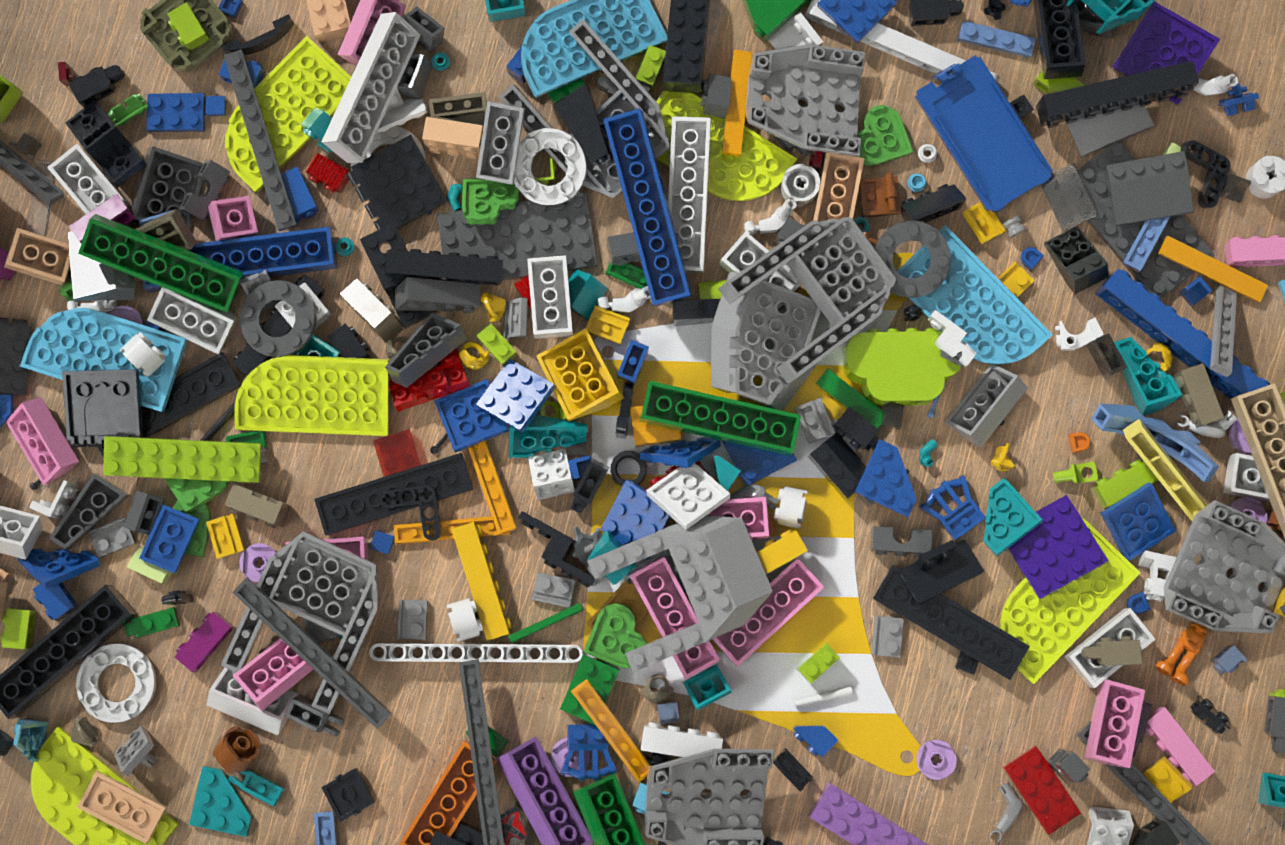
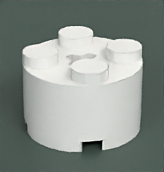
(804, 176)
(1267, 177)
(142, 355)
(791, 507)
(464, 620)

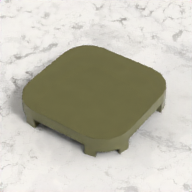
(160, 34)

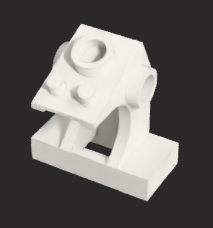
(1090, 334)
(1153, 585)

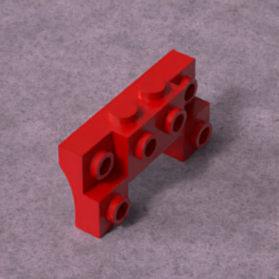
(431, 385)

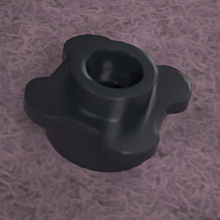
(999, 8)
(912, 313)
(657, 758)

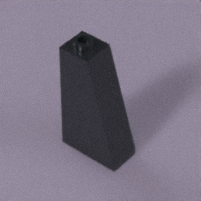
(583, 121)
(694, 311)

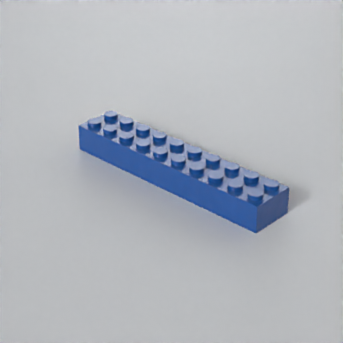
(648, 207)
(276, 253)
(1167, 327)

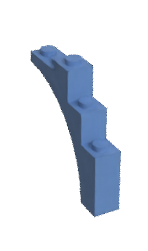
(1176, 443)

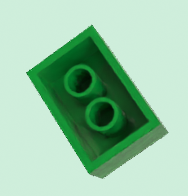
(601, 678)

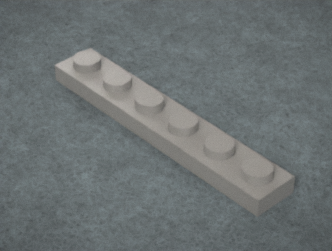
(1223, 331)

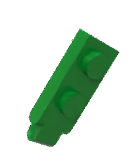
(152, 623)

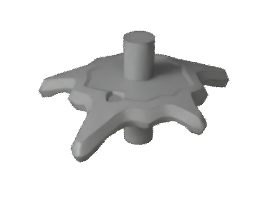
(584, 546)

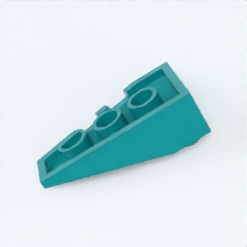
(1146, 380)
(543, 435)

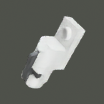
(951, 341)

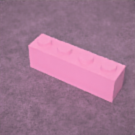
(1255, 251)
(1178, 746)

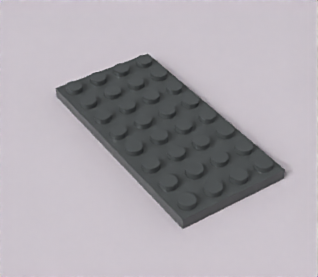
(523, 234)
(1158, 273)

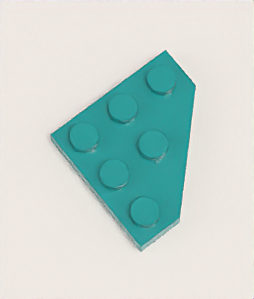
(1007, 518)
(219, 804)

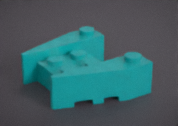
(1116, 11)

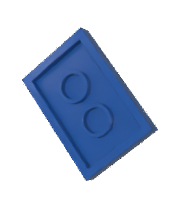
(176, 112)
(169, 539)

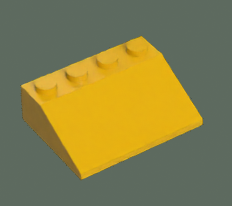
(580, 375)

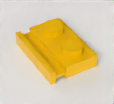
(983, 223)
(1016, 279)
(607, 325)
(225, 536)
(1167, 779)

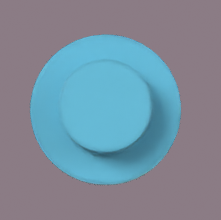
(916, 182)

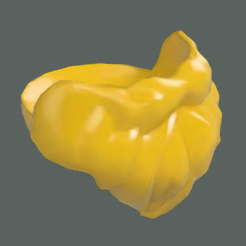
(494, 306)
(1168, 358)
(471, 362)
(1000, 460)

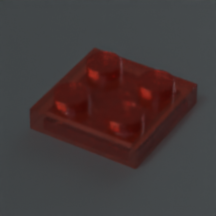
(396, 452)

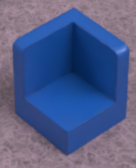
(1195, 291)
(579, 466)

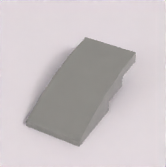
(1108, 129)

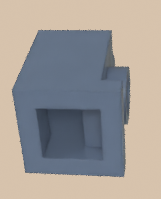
(1228, 660)
(668, 712)

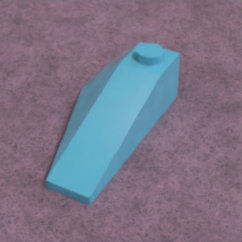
(30, 737)

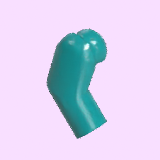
(452, 196)
(925, 453)

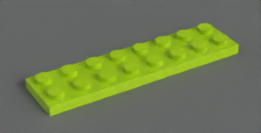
(182, 459)

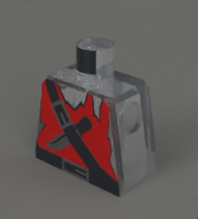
(513, 826)

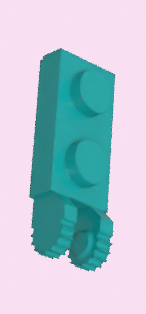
(259, 787)

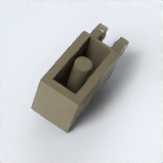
(1115, 652)

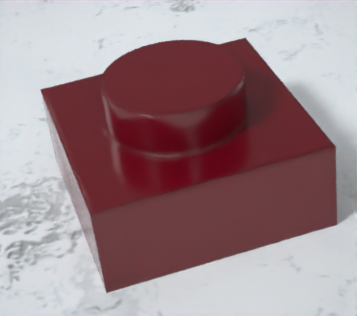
(65, 73)
(815, 160)

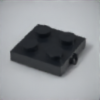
(348, 794)

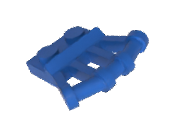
(961, 518)
(582, 739)

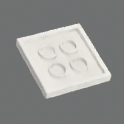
(688, 495)

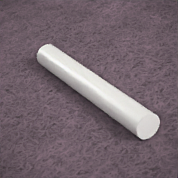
(823, 697)

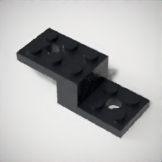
(105, 143)
(372, 245)
(557, 550)

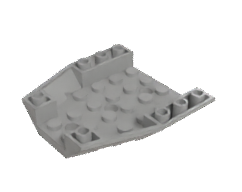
(821, 79)
(740, 339)
(1205, 592)
(712, 818)

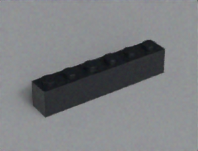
(443, 267)
(275, 327)

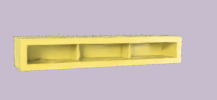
(1164, 468)

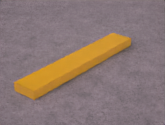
(736, 114)
(1213, 269)
(492, 488)
(414, 532)
(612, 730)

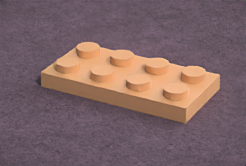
(122, 807)

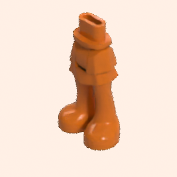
(1192, 640)

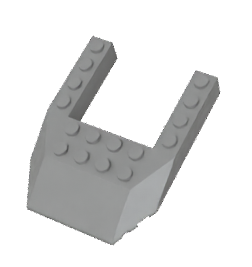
(629, 97)
(837, 272)
(717, 573)
(323, 587)

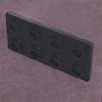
(941, 570)

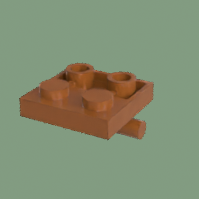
(880, 196)

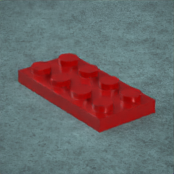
(1041, 790)

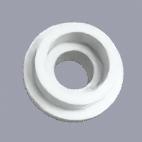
(931, 149)

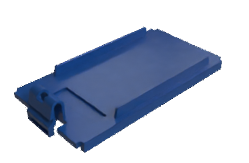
(983, 133)

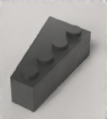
(436, 295)
(425, 349)
(90, 507)

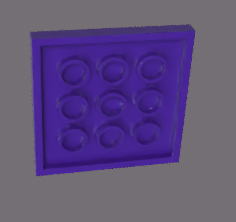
(1165, 41)
(1057, 549)

